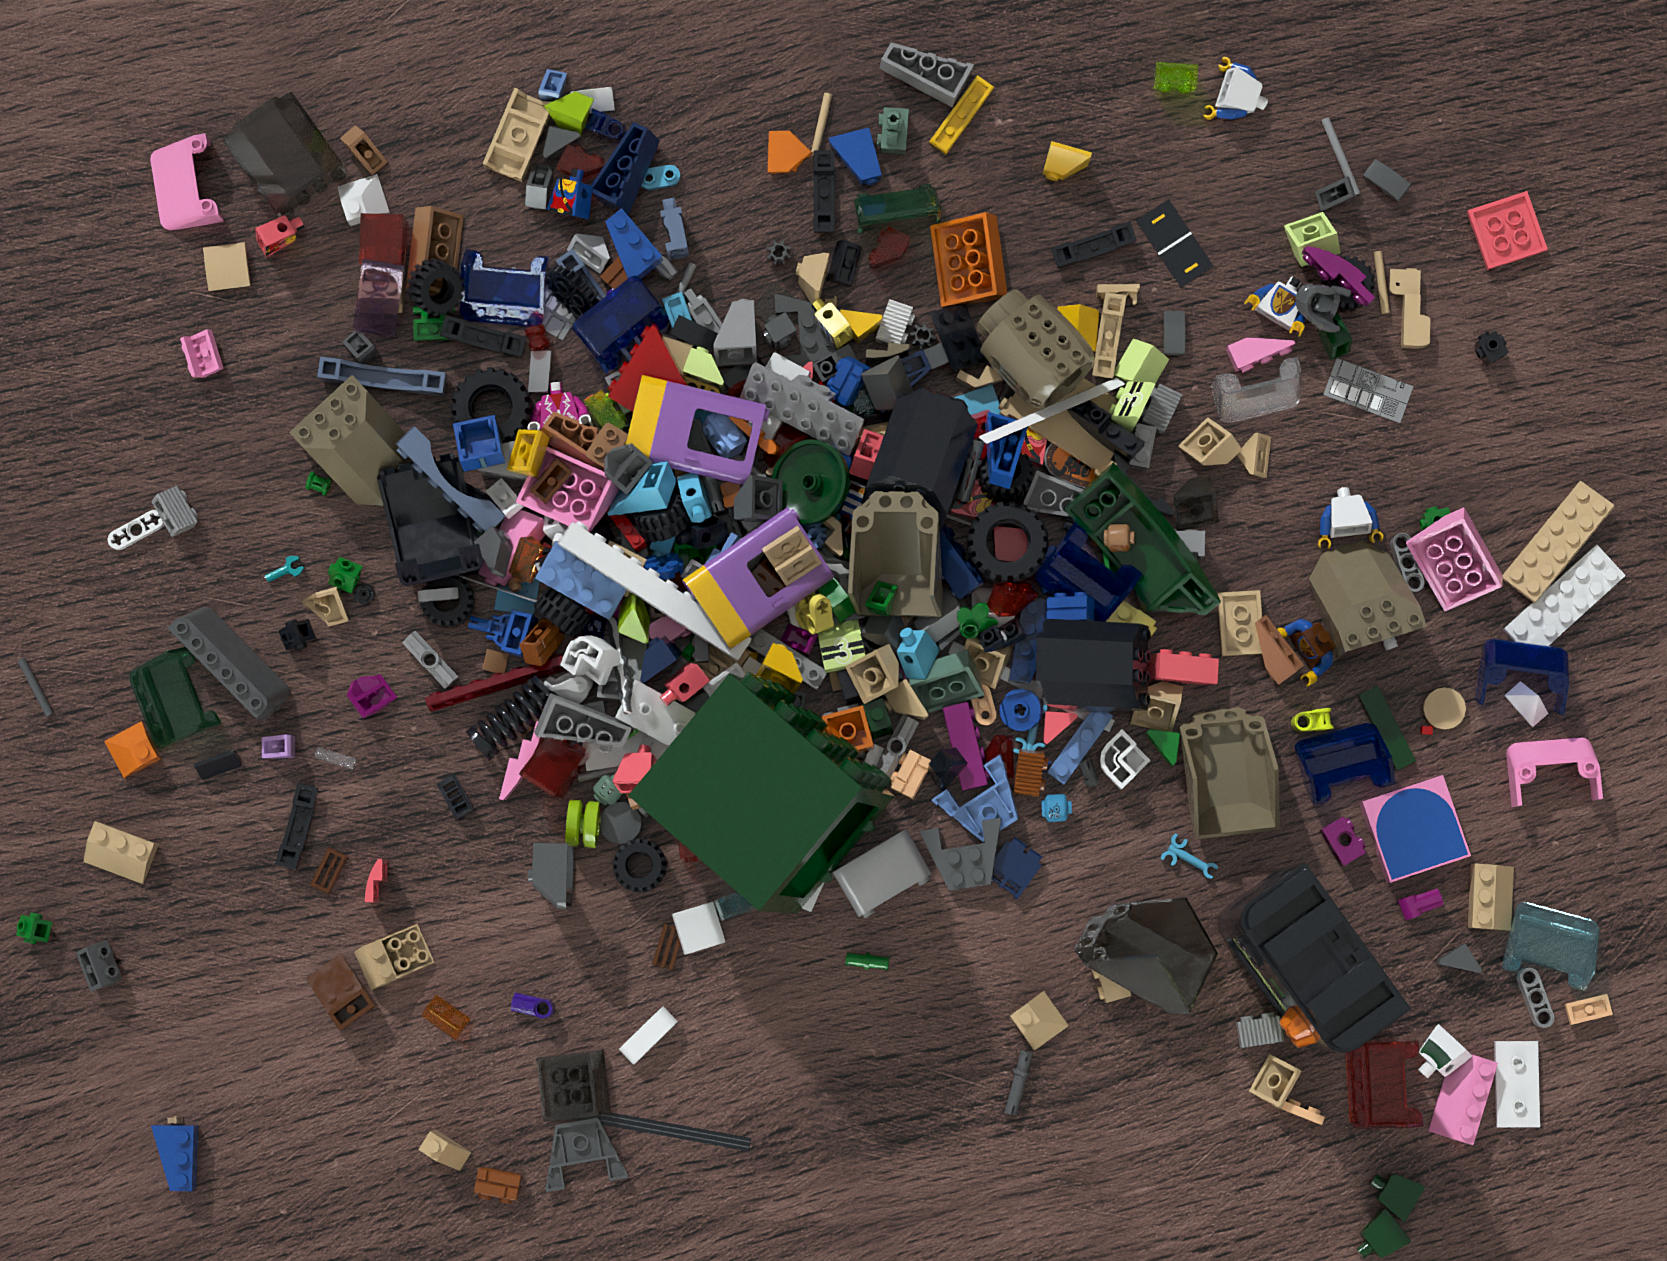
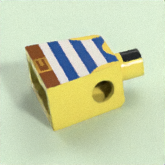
(832, 323)

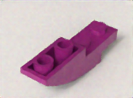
(1332, 267)

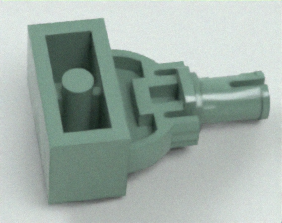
(894, 130)

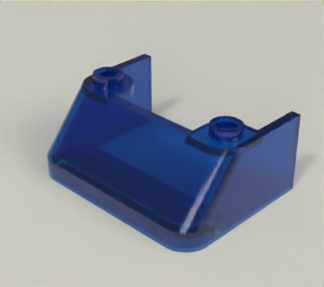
(1505, 655)

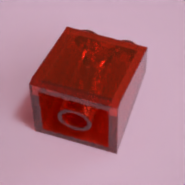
(383, 238)
(555, 766)

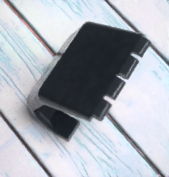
(425, 529)

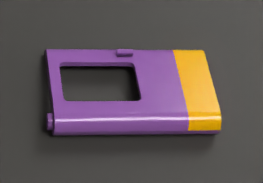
(664, 423)
(733, 595)

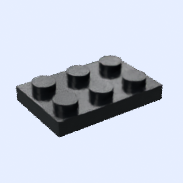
(958, 337)

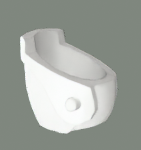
(570, 686)

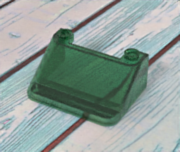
(896, 206)
(170, 699)

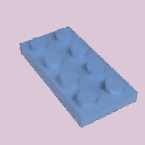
(580, 582)

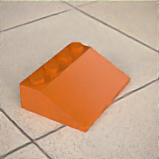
(968, 260)

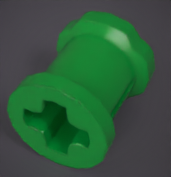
(324, 488)

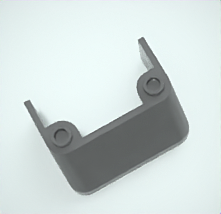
(553, 873)

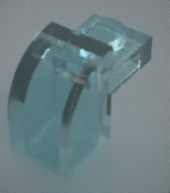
(732, 906)

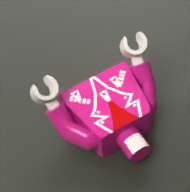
(561, 403)

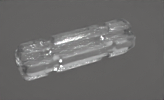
(335, 758)

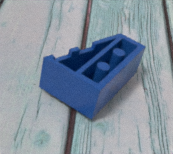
(178, 1154)

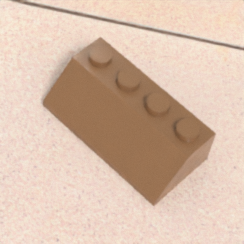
(435, 237)

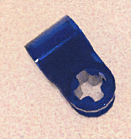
(602, 124)

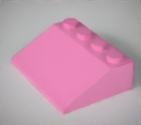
(581, 497)
(1455, 560)

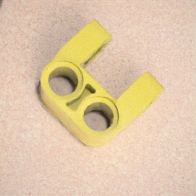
(813, 615)

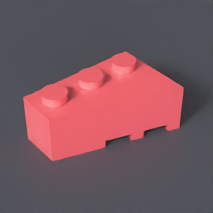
(1183, 668)

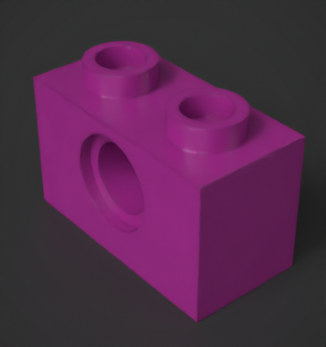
(1332, 833)

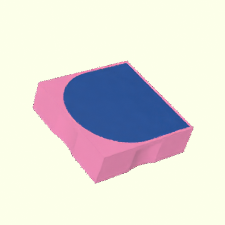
(1415, 829)

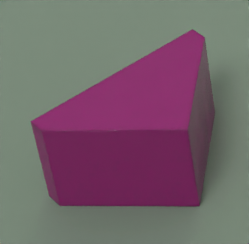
(799, 639)

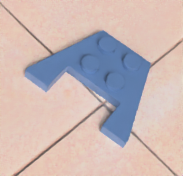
(990, 804)

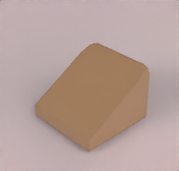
(495, 661)

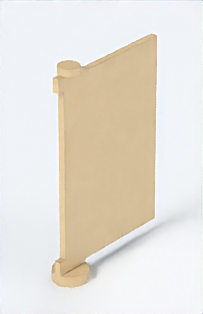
(1065, 430)

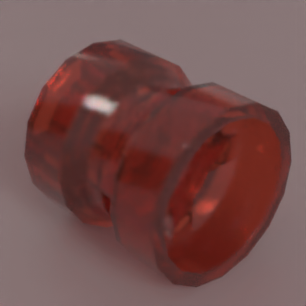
(537, 337)

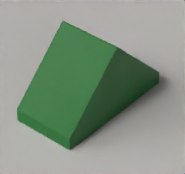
(881, 598)
(840, 601)
(1165, 743)

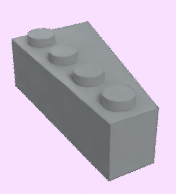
(927, 72)
(1050, 494)
(575, 722)

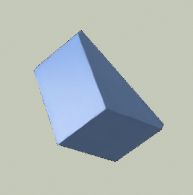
(552, 85)

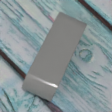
(1399, 554)
(1543, 1004)

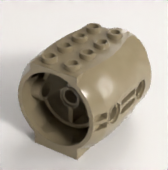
(1034, 348)

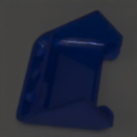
(503, 293)

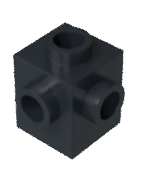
(1492, 353)
(297, 634)

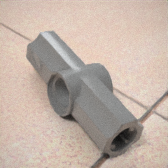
(439, 669)
(902, 734)

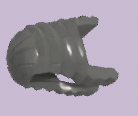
(1320, 304)

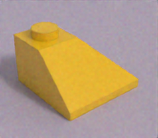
(1064, 161)
(781, 667)

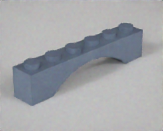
(573, 262)
(403, 380)
(418, 448)

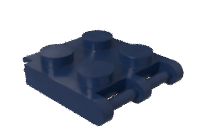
(1015, 866)

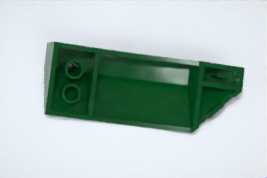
(1170, 571)

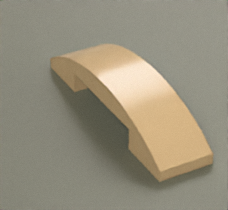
(1109, 335)

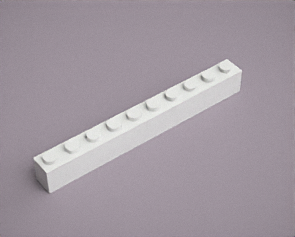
(645, 585)

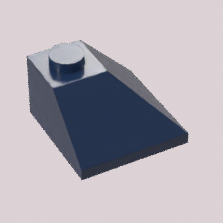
(658, 656)

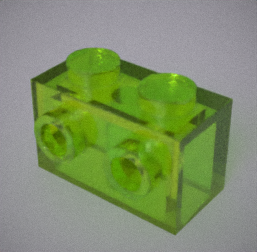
(1175, 77)
(603, 411)

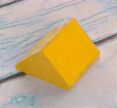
(1084, 320)
(862, 323)
(528, 452)

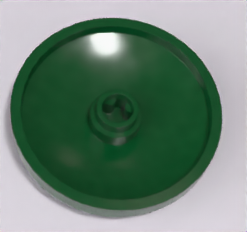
(813, 480)

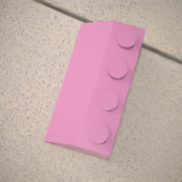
(1463, 1100)

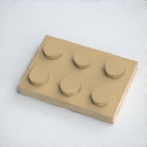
(1237, 622)

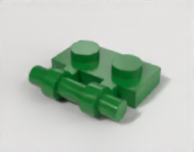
(427, 329)

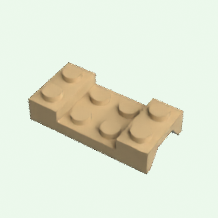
(517, 136)

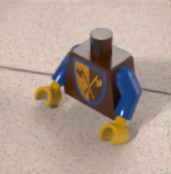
(1313, 644)

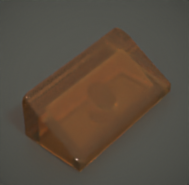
(526, 553)
(445, 1017)

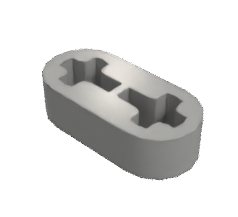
(438, 594)

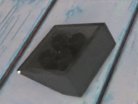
(573, 1085)

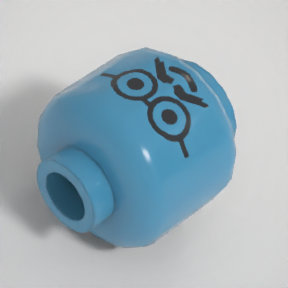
(1056, 808)

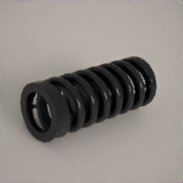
(489, 745)

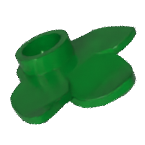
(975, 617)

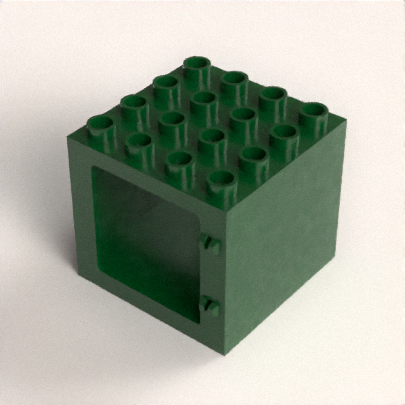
(764, 793)

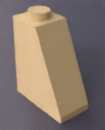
(444, 1150)

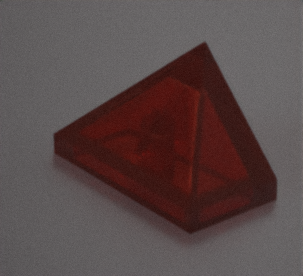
(1001, 745)

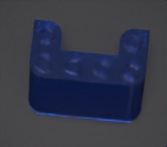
(618, 320)
(1074, 570)
(1343, 758)

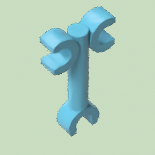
(1030, 743)
(1175, 851)

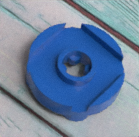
(665, 565)
(1031, 716)

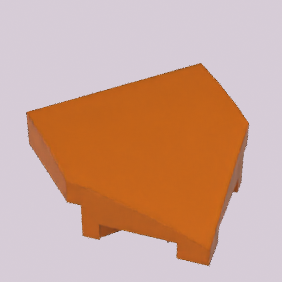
(785, 152)

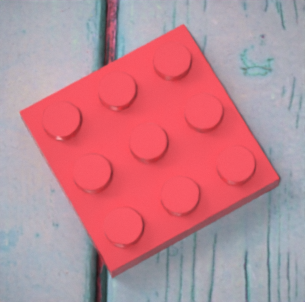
(1507, 230)

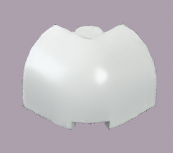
(590, 657)
(1122, 759)

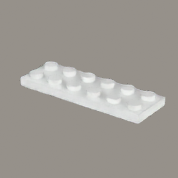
(1566, 599)

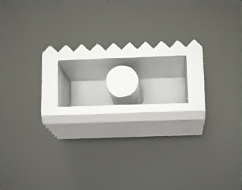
(894, 323)

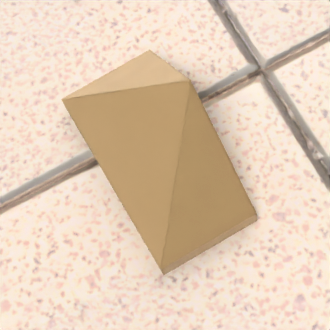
(1256, 454)

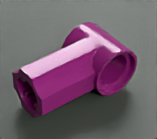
(1417, 904)

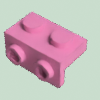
(201, 354)

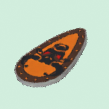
(1067, 468)

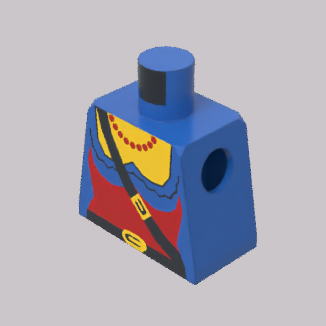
(571, 196)

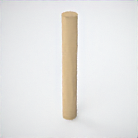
(821, 122)
(1383, 296)

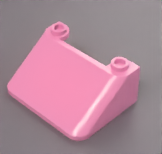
(177, 185)

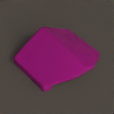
(370, 694)

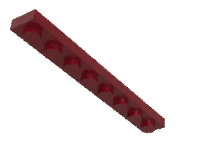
(495, 683)

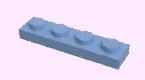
(1079, 745)

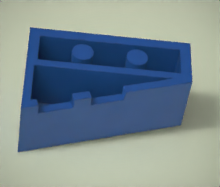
(633, 247)
(1003, 452)

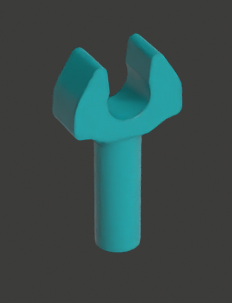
(286, 569)

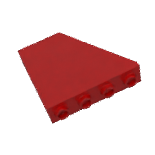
(649, 359)

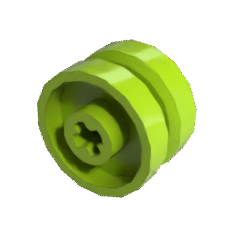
(585, 824)

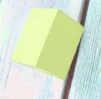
(1141, 363)

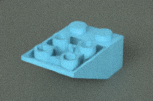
(649, 493)

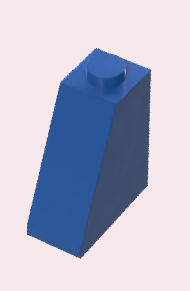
(858, 155)

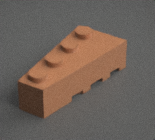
(570, 437)

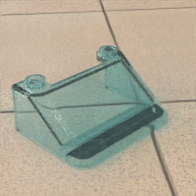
(1553, 941)

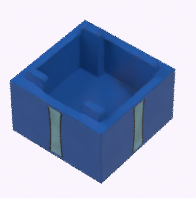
(479, 443)

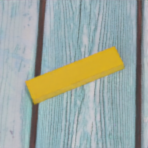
(961, 115)

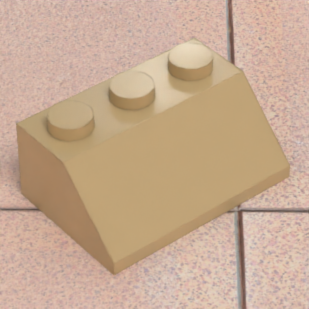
(119, 852)
(1490, 897)

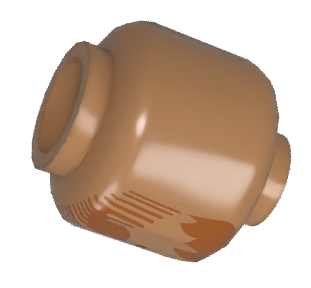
(1119, 537)

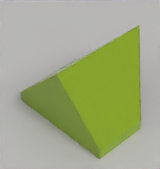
(571, 111)

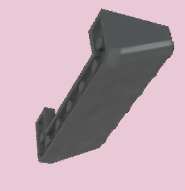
(231, 661)

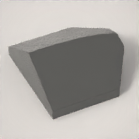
(625, 466)
(884, 631)

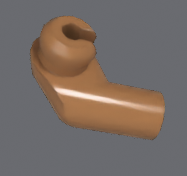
(514, 584)

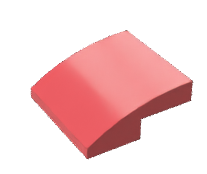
(378, 874)

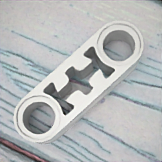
(648, 1035)

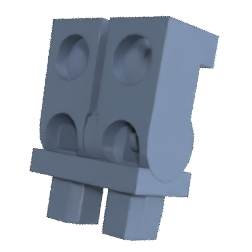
(673, 223)

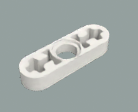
(125, 542)

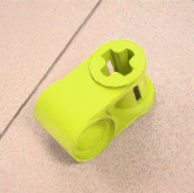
(1316, 720)

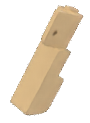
(1415, 327)

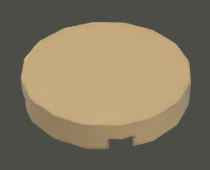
(1444, 708)

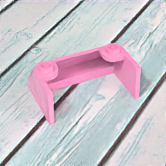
(1526, 755)

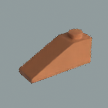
(1276, 652)

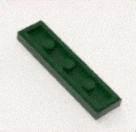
(1385, 722)

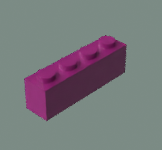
(964, 737)

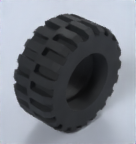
(494, 380)
(1014, 514)

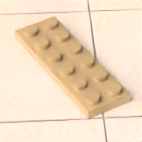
(1557, 542)

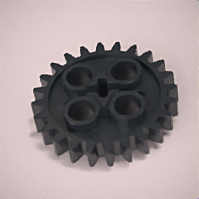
(571, 291)

